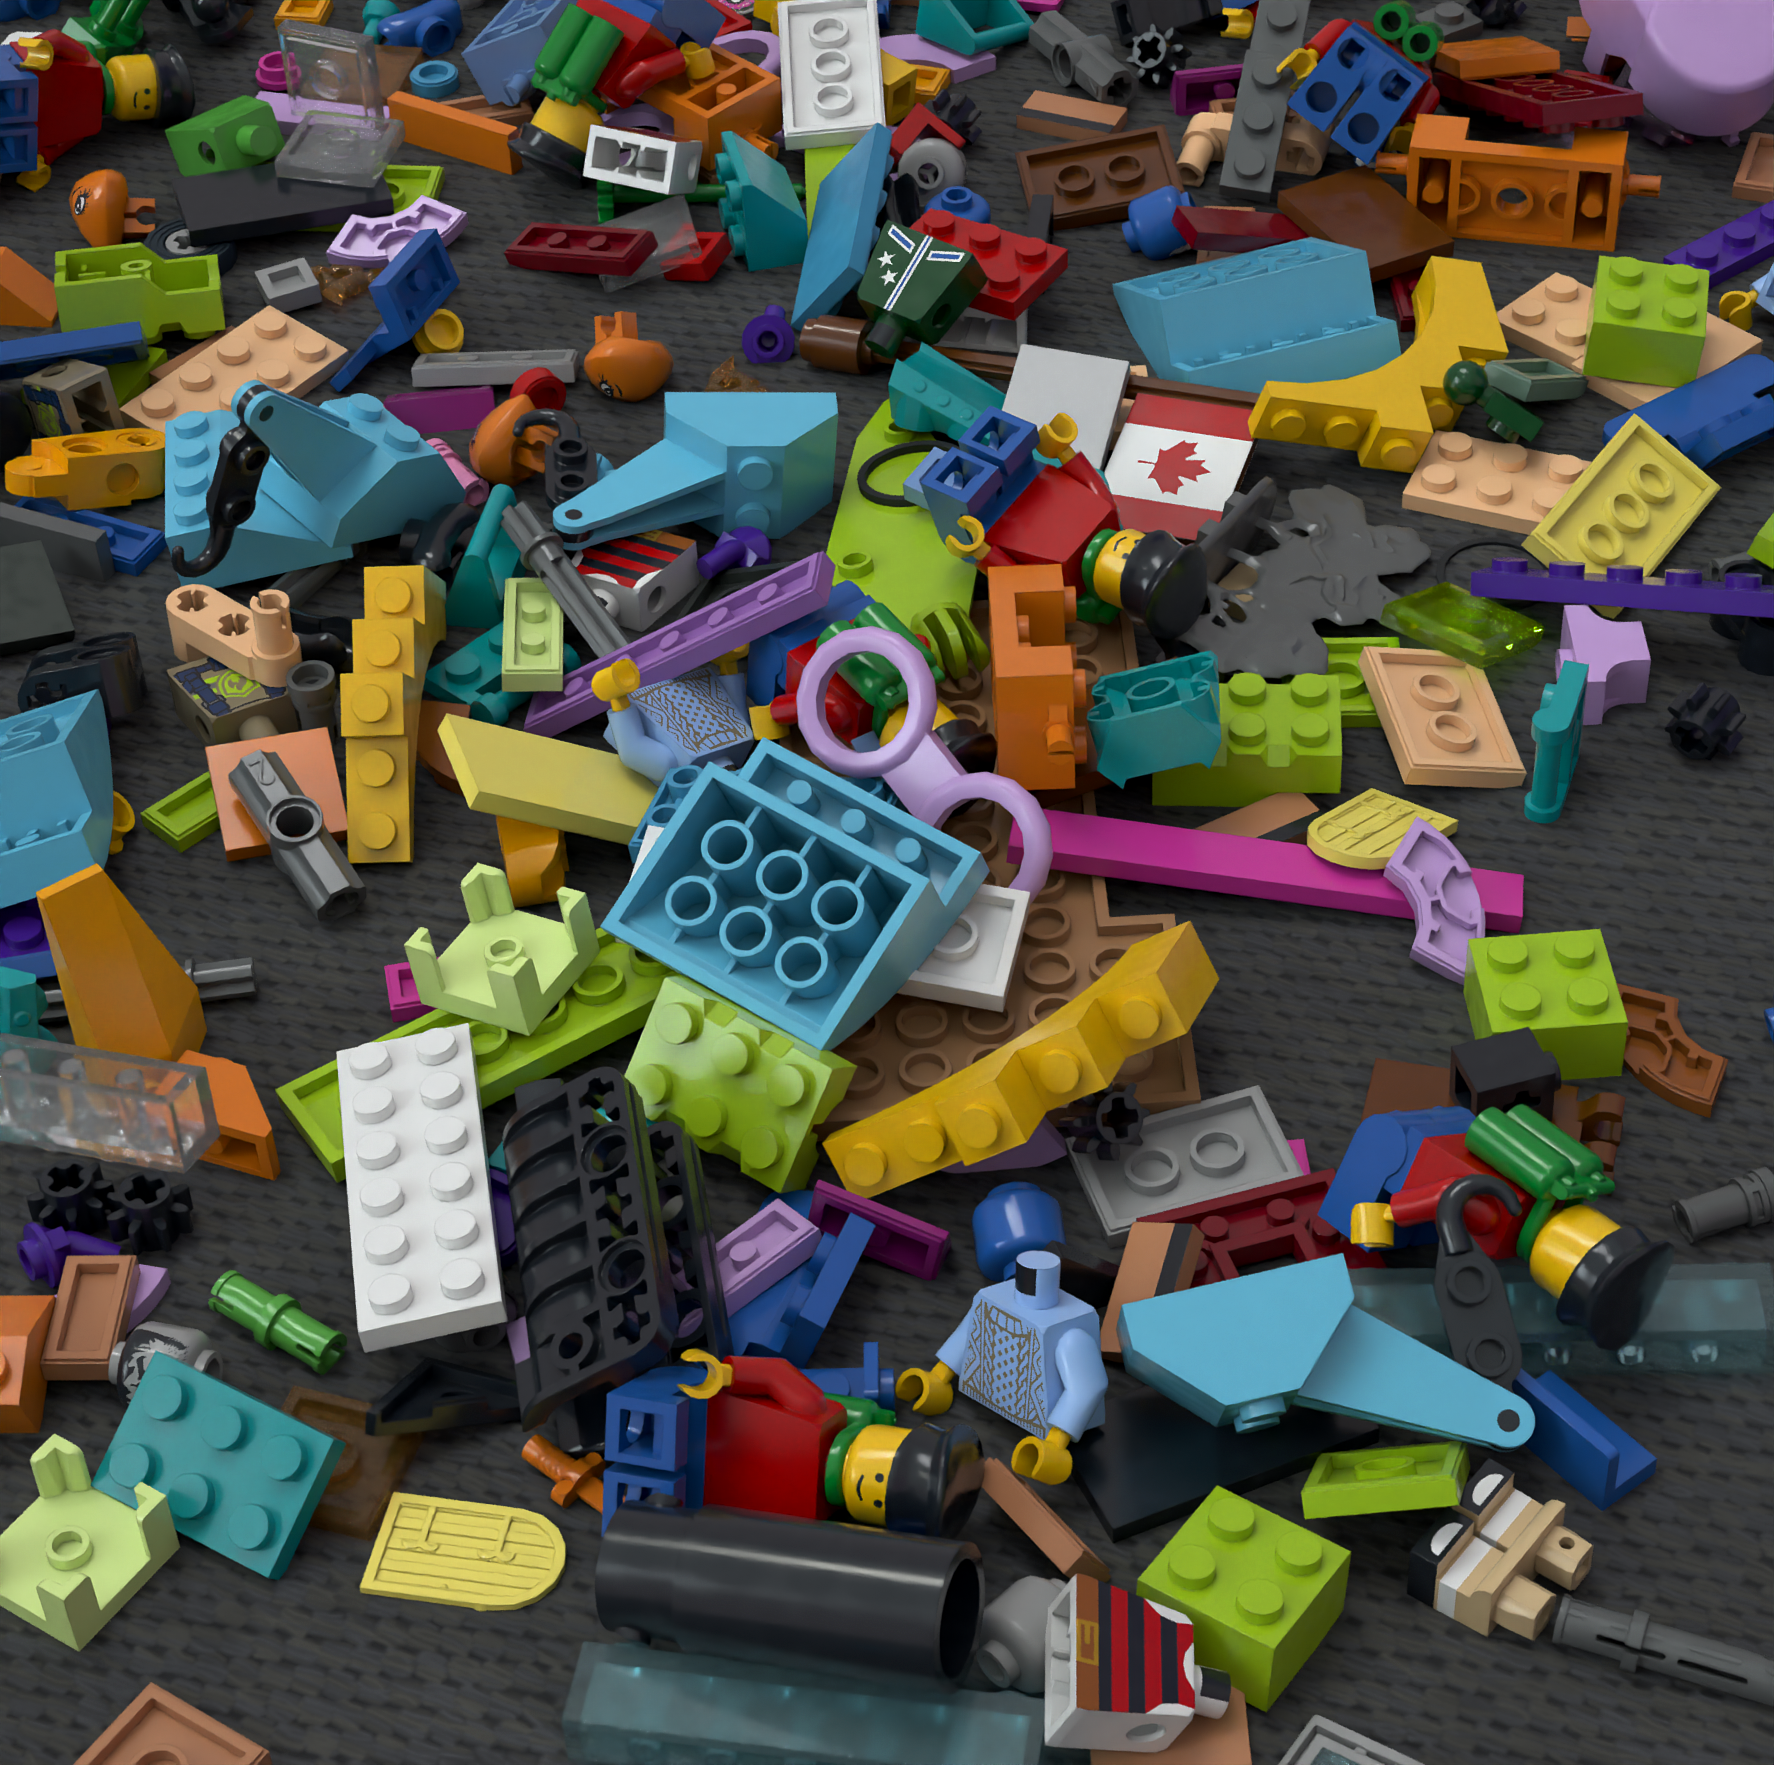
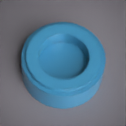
(434, 79)

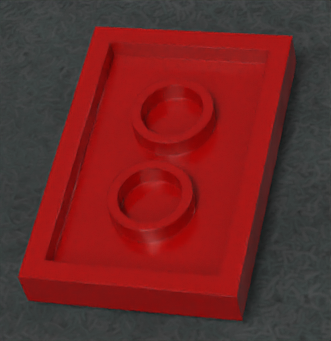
(1014, 264)

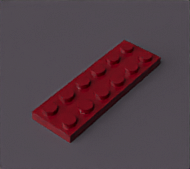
(1544, 99)

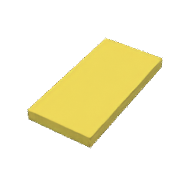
(1624, 506)
(545, 780)

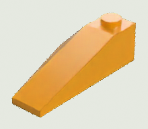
(116, 973)

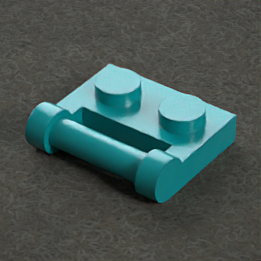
(476, 674)
(1558, 742)

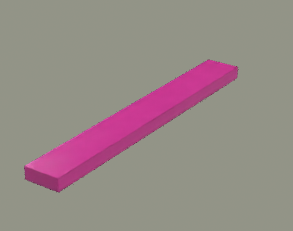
(1244, 867)

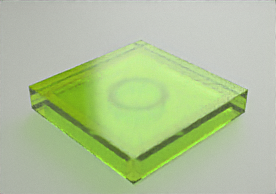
(1462, 624)

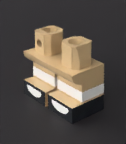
(1487, 1552)

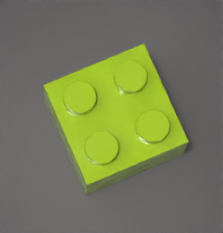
(1646, 322)
(1555, 987)
(1252, 1590)

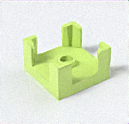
(506, 962)
(78, 1549)

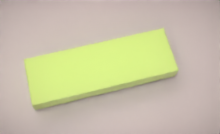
(531, 637)

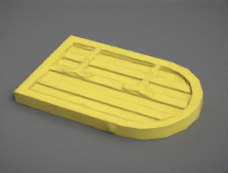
(1369, 829)
(464, 1554)

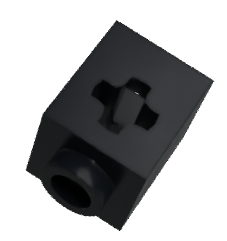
(1504, 1074)

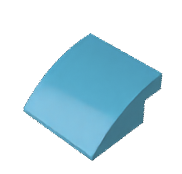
(1261, 317)
(53, 795)
(795, 894)

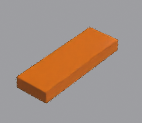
(456, 132)

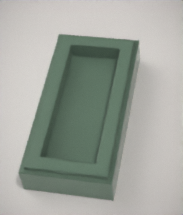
(1535, 379)

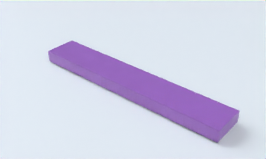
(691, 641)

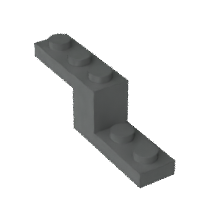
(1263, 100)

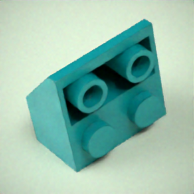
(759, 206)

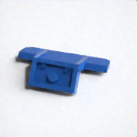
(406, 298)
(1712, 414)
(796, 1309)

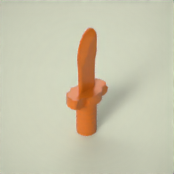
(572, 1477)

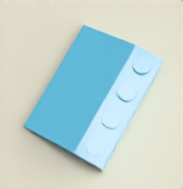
(263, 545)

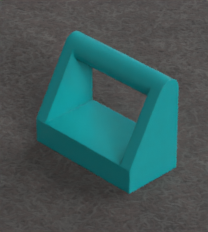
(954, 20)
(490, 558)

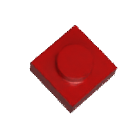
(715, 249)

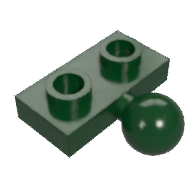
(1469, 384)

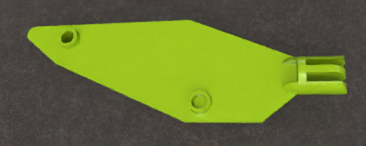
(900, 555)

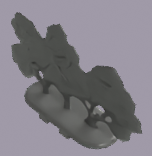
(1301, 581)

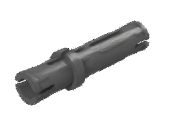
(1665, 1650)

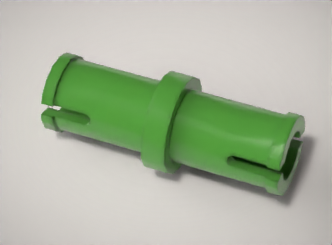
(277, 1321)

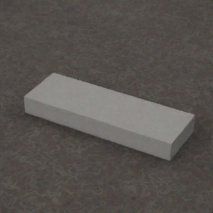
(491, 367)

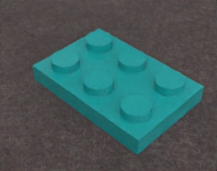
(225, 1460)

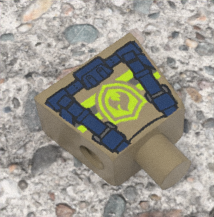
(72, 399)
(227, 706)

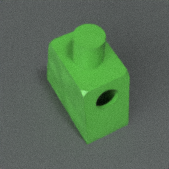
(237, 132)

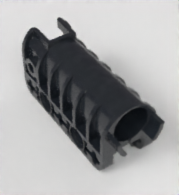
(597, 1251)

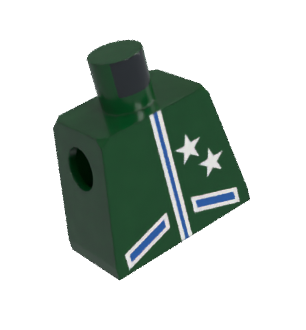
(915, 288)

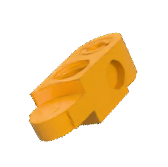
(92, 468)
(532, 860)

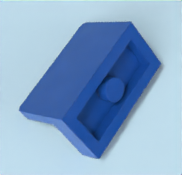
(1582, 1441)

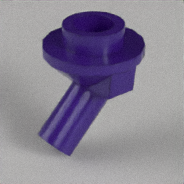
(771, 335)
(736, 549)
(46, 1250)

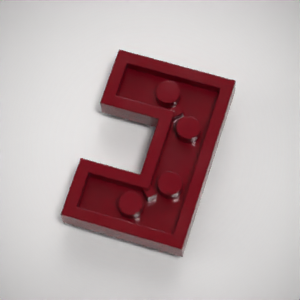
(1266, 1225)

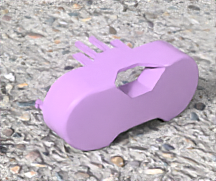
(1693, 60)

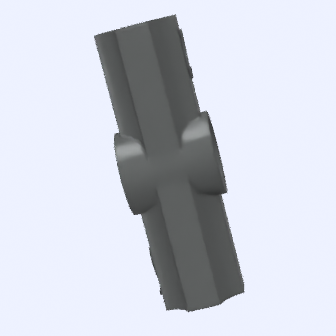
(1083, 60)
(311, 860)

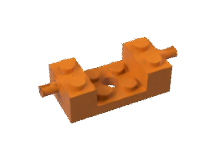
(732, 98)
(1569, 192)
(1035, 677)

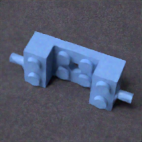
(509, 45)

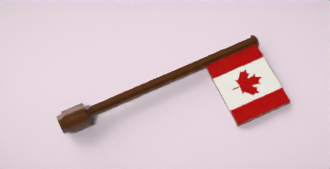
(1174, 457)

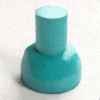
(375, 12)

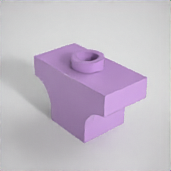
(1615, 657)

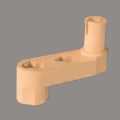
(1207, 135)
(248, 641)

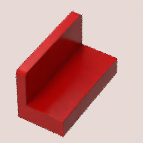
(920, 125)

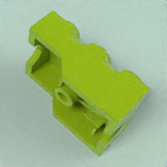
(136, 284)
(1270, 744)
(736, 1082)

